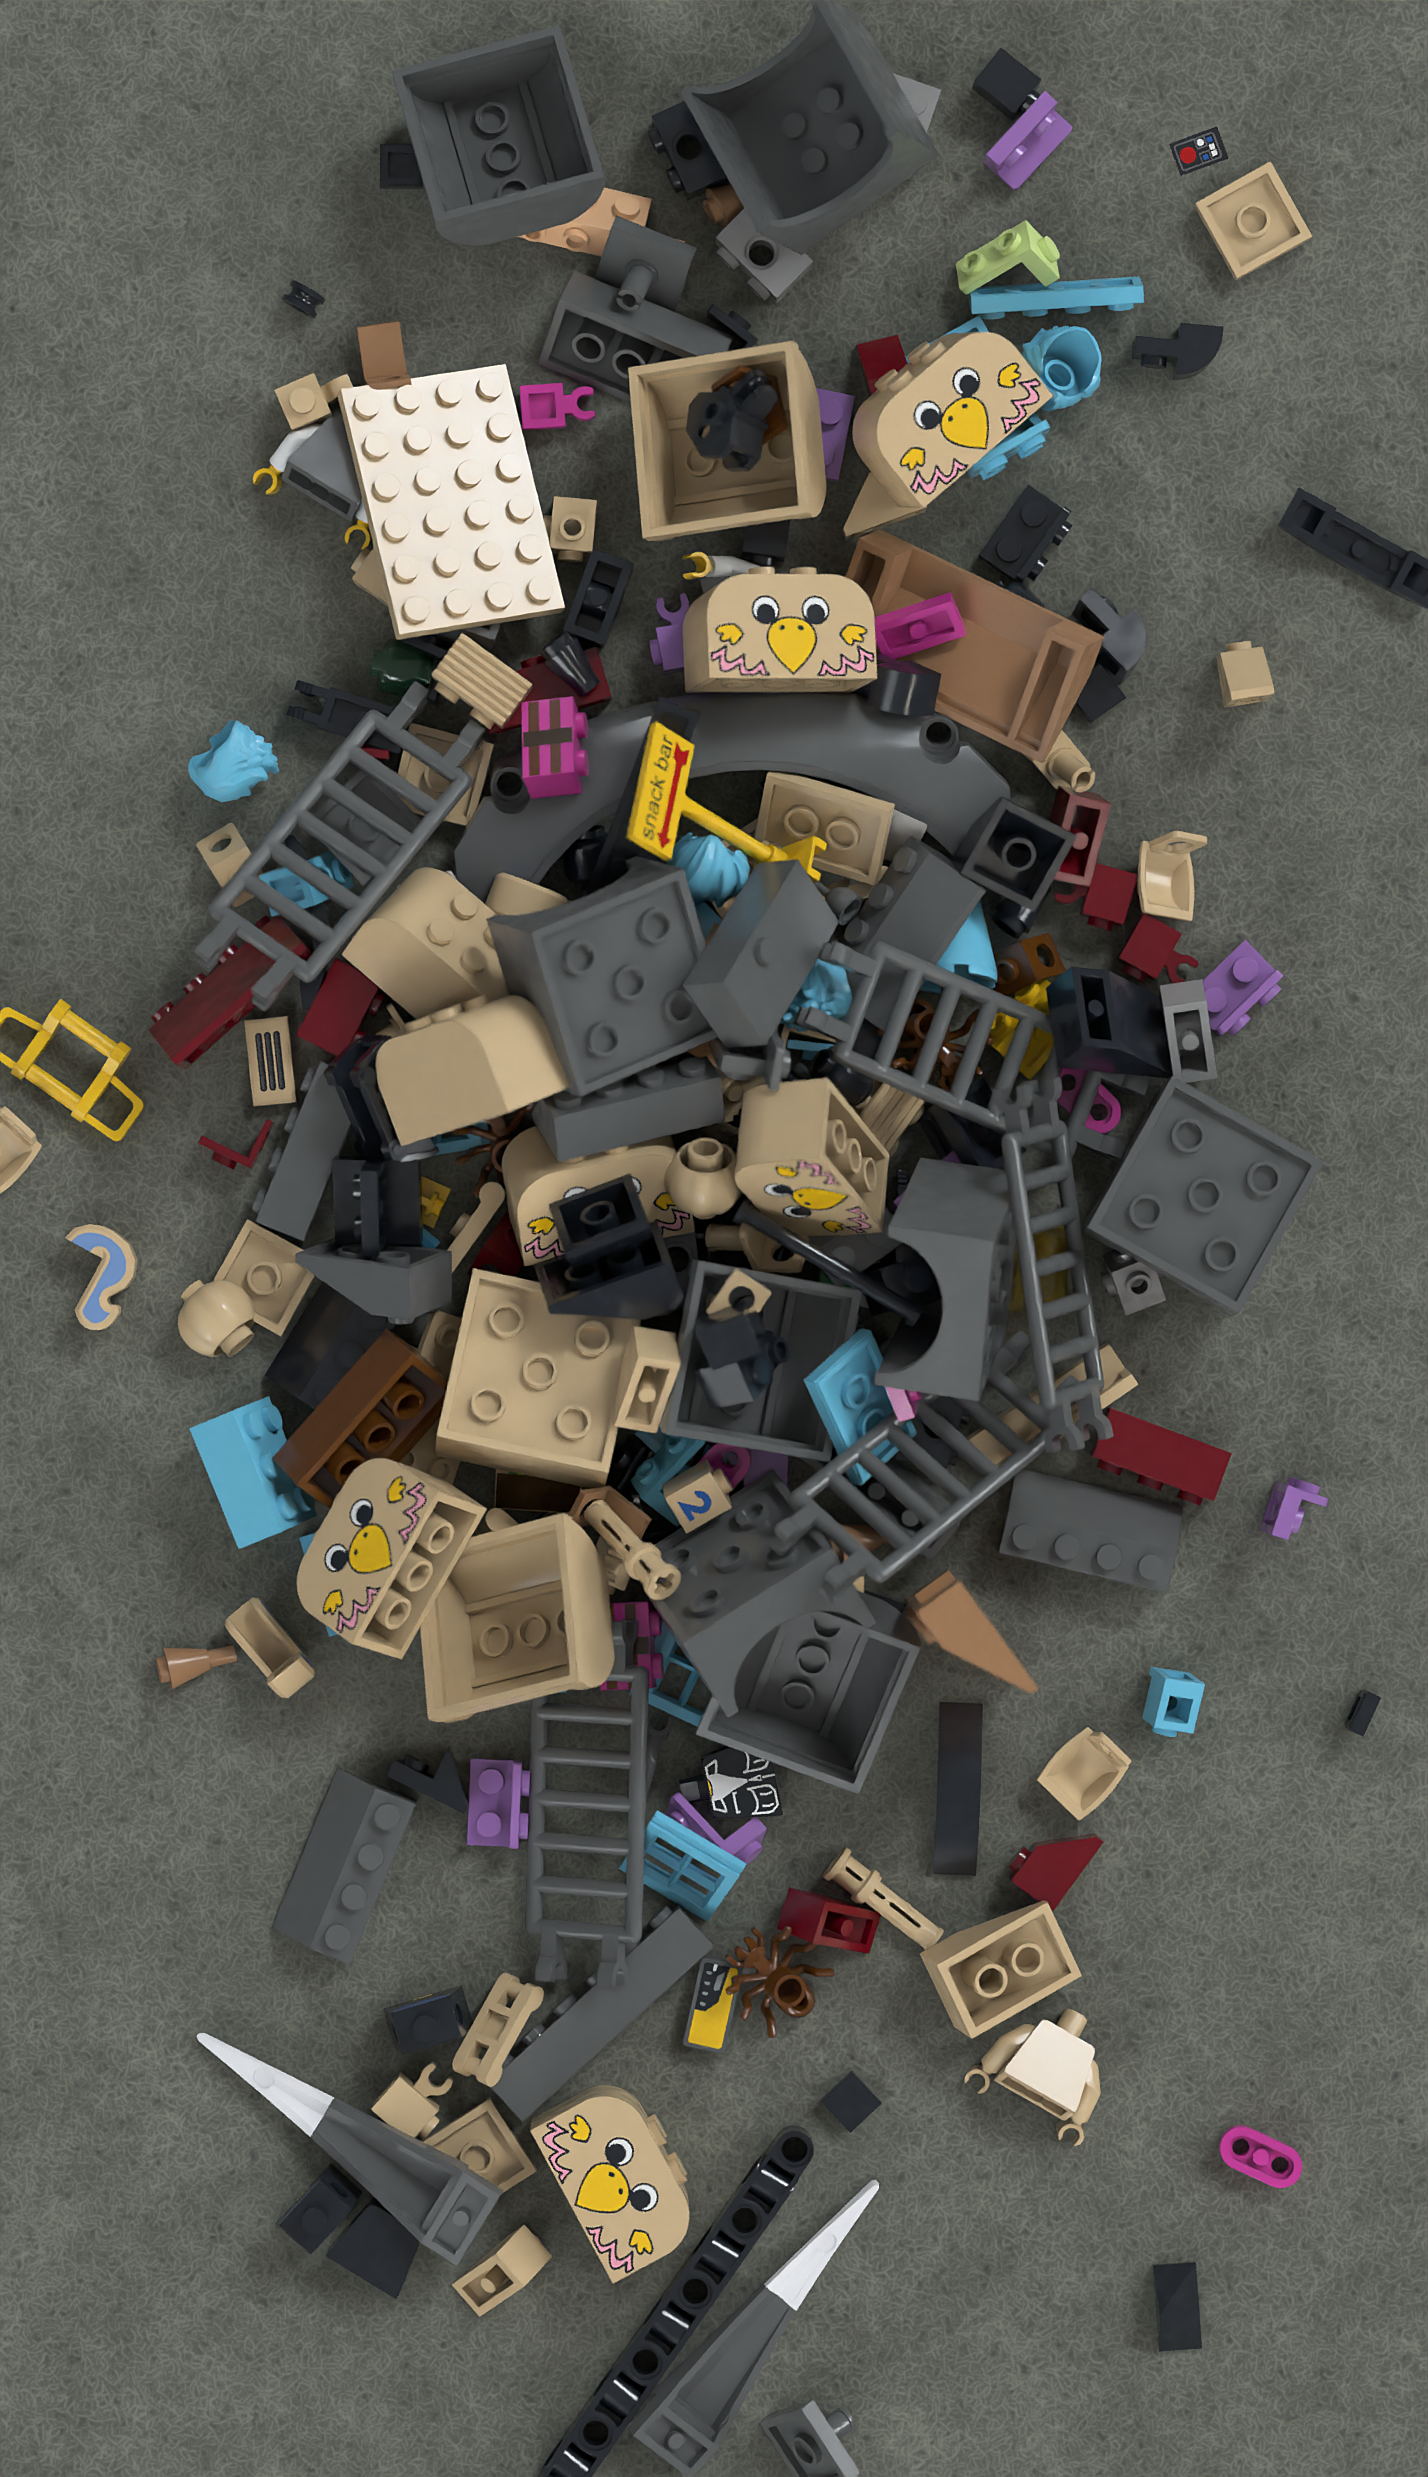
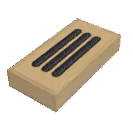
(270, 1061)

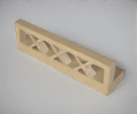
(1116, 1383)

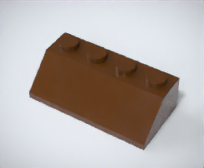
(368, 1415)

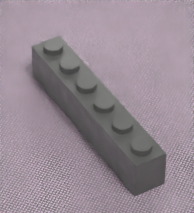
(600, 2013)

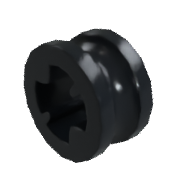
(303, 299)

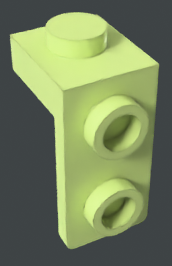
(1004, 252)

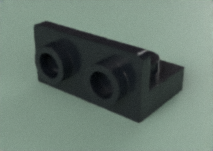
(1025, 535)

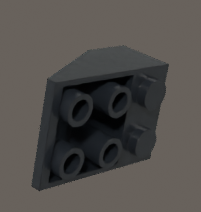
(1107, 1024)

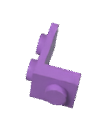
(742, 1844)

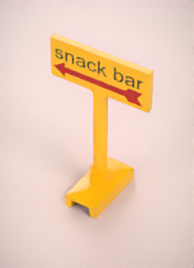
(662, 799)

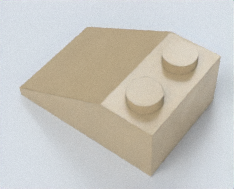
(1000, 1967)

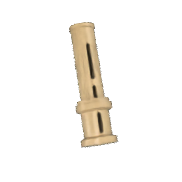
(640, 1561)
(862, 1884)

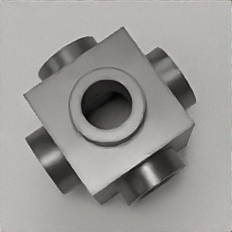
(1131, 1282)

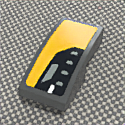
(711, 2006)

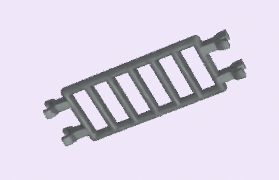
(297, 814)
(917, 1084)
(1087, 1391)
(936, 1524)
(552, 1962)

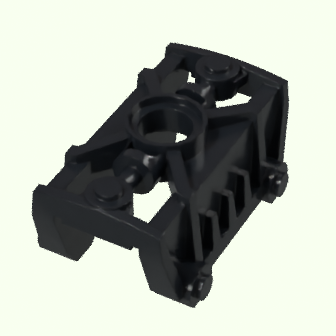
(357, 1086)

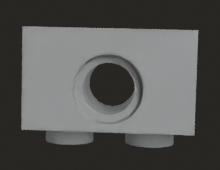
(765, 281)
(1188, 1031)

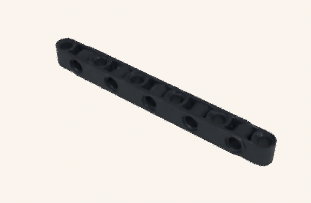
(675, 2313)

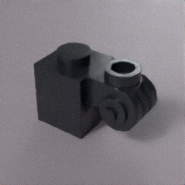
(745, 1378)

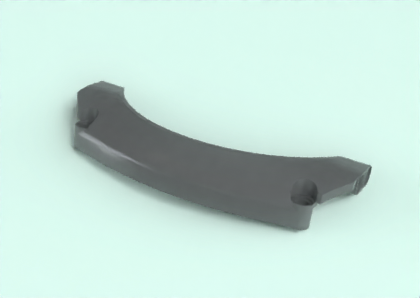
(801, 733)

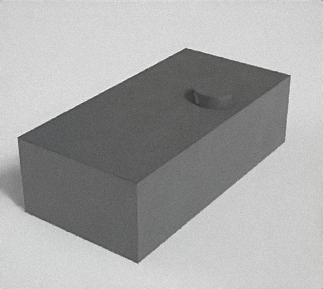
(761, 953)

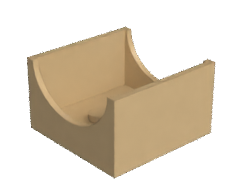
(532, 1385)

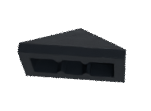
(1177, 2306)

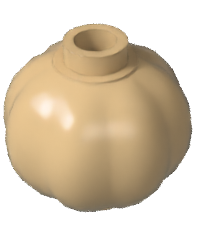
(703, 1178)
(216, 1318)

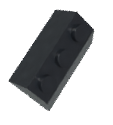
(325, 1345)

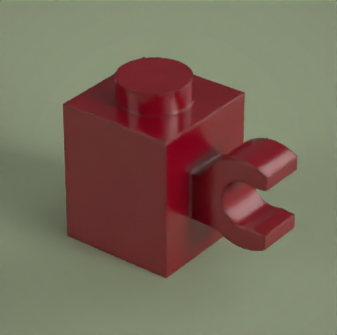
(1105, 899)
(1151, 949)

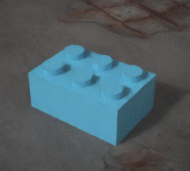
(247, 1481)

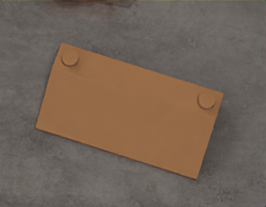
(1013, 668)
(949, 1614)

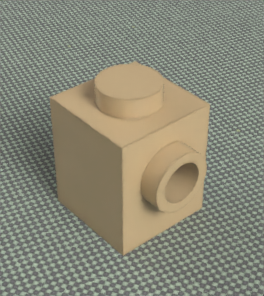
(571, 528)

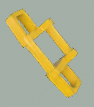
(78, 1105)

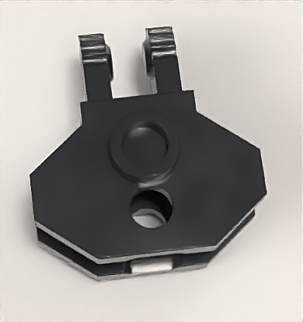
(733, 421)

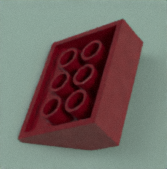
(221, 999)

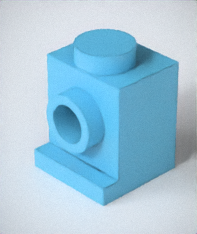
(1185, 1704)

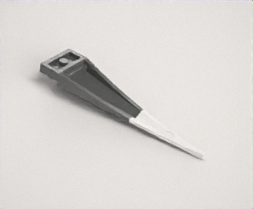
(417, 2183)
(707, 2390)

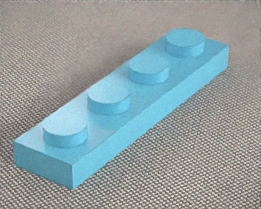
(1074, 296)

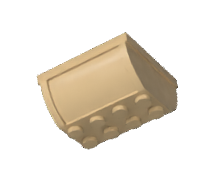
(698, 495)
(518, 1620)

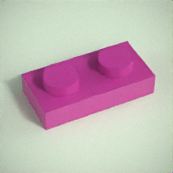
(919, 626)

